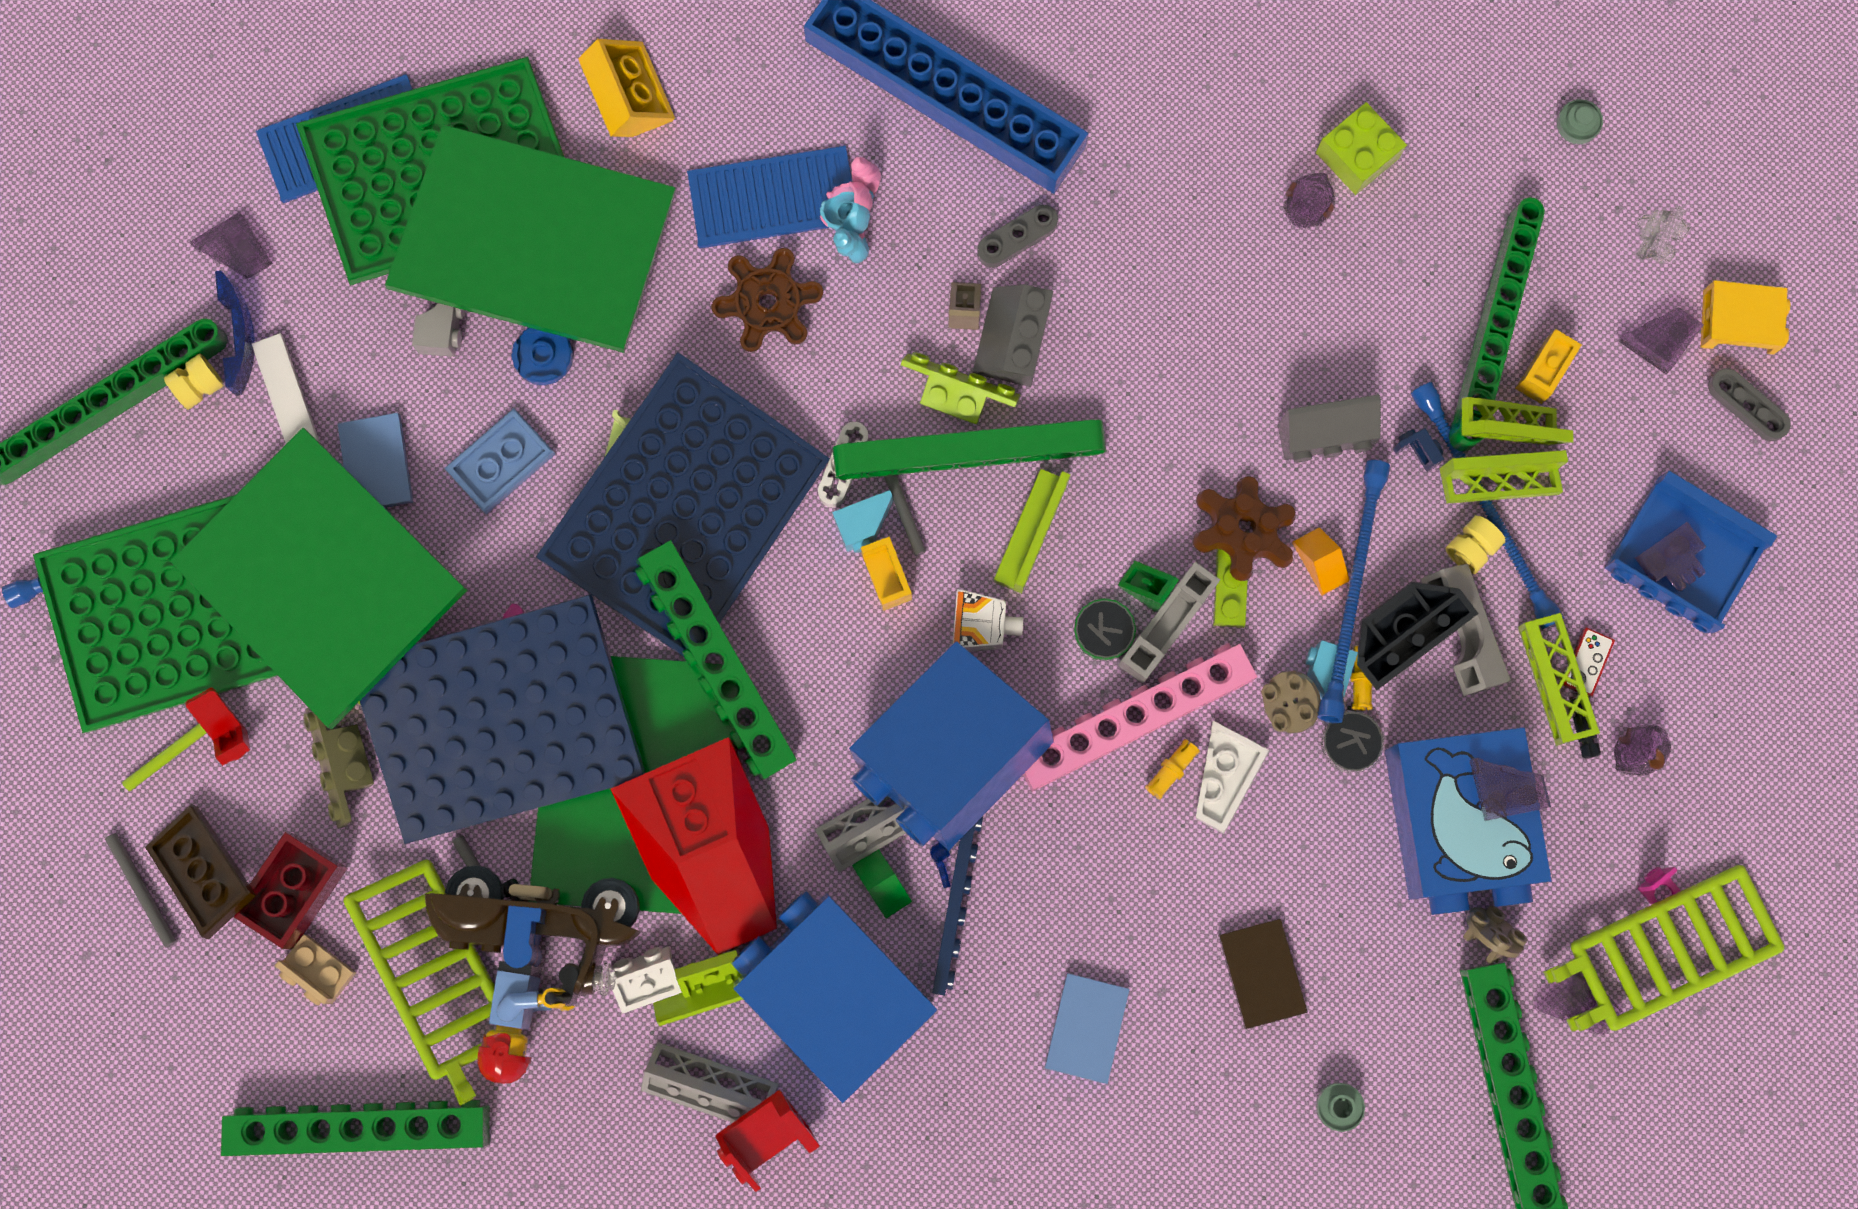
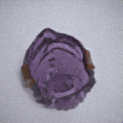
(1309, 200)
(1642, 750)

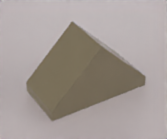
(964, 306)

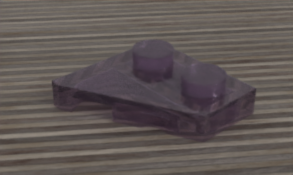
(234, 246)
(1663, 338)
(1507, 791)
(1572, 998)

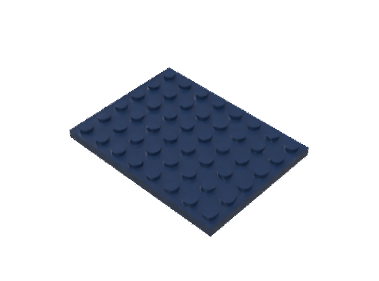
(688, 471)
(501, 720)

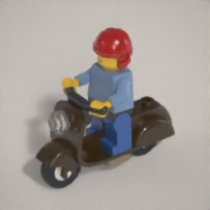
(477, 914)

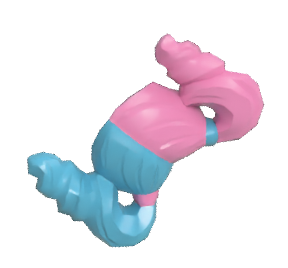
(849, 209)

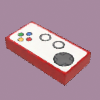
(1591, 656)

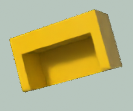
(1548, 366)
(886, 573)

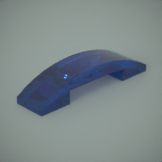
(237, 368)

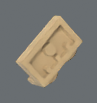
(315, 971)

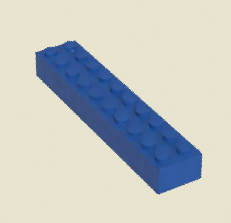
(948, 88)

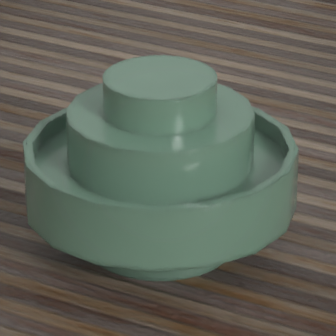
(1579, 121)
(1340, 1107)

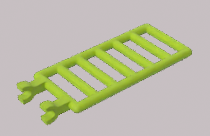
(1660, 911)
(394, 985)

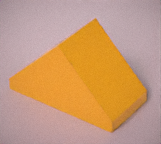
(1322, 560)

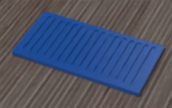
(285, 149)
(765, 196)

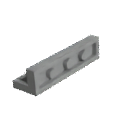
(860, 838)
(705, 1092)

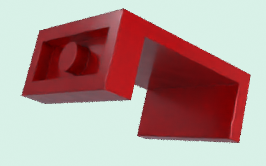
(761, 1136)

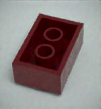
(290, 890)

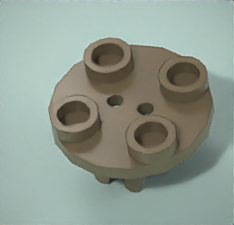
(1286, 688)
(1495, 933)

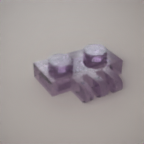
(1674, 557)

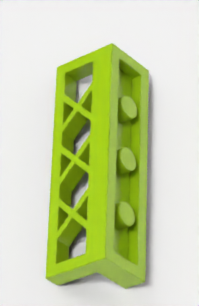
(1510, 429)
(1502, 465)
(1031, 530)
(1546, 682)

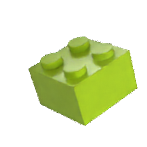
(1361, 148)

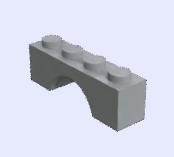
(438, 331)
(1168, 622)
(1480, 659)

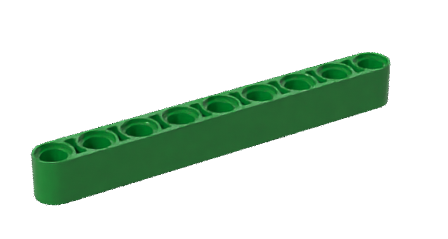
(1502, 310)
(118, 400)
(969, 449)

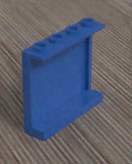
(1729, 555)

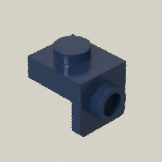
(1427, 449)

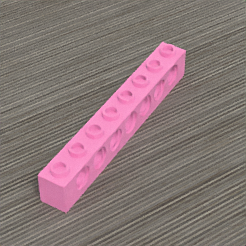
(1237, 674)

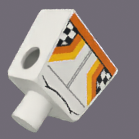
(982, 622)

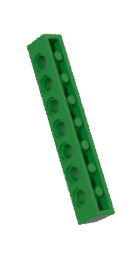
(668, 560)
(1499, 1082)
(240, 1140)

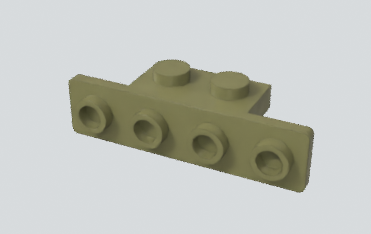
(341, 762)

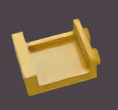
(1745, 316)

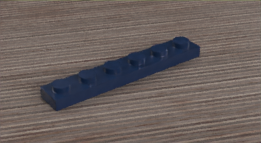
(955, 913)

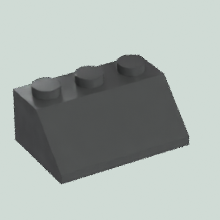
(1013, 333)
(1330, 428)

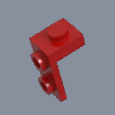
(221, 724)

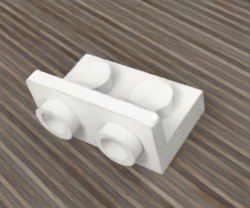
(645, 979)

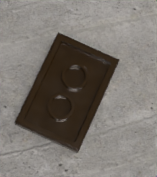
(1262, 974)

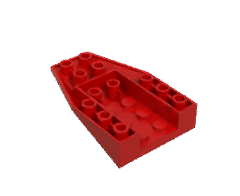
(705, 843)

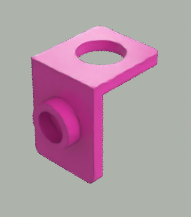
(1654, 879)

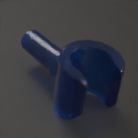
(938, 854)

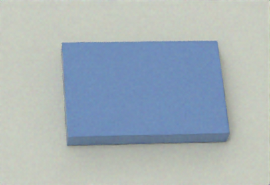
(377, 457)
(500, 461)
(1087, 1028)

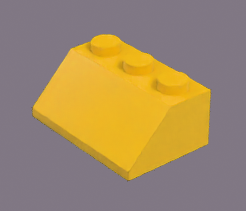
(625, 87)

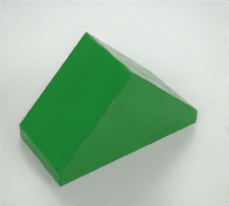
(1148, 585)
(882, 883)

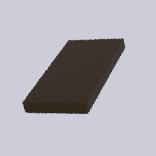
(200, 871)

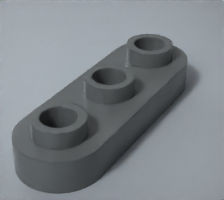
(1010, 246)
(1762, 408)

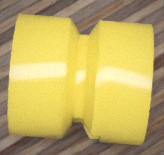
(194, 381)
(1478, 541)

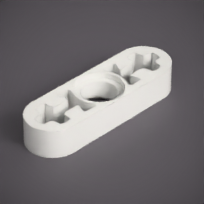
(827, 482)

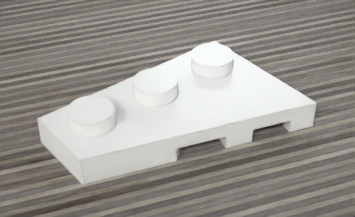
(1227, 776)

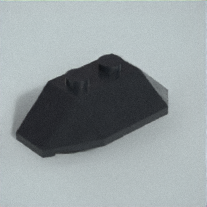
(1409, 628)

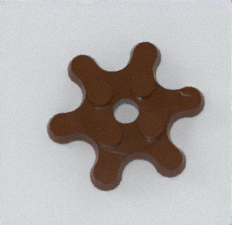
(756, 283)
(1240, 545)

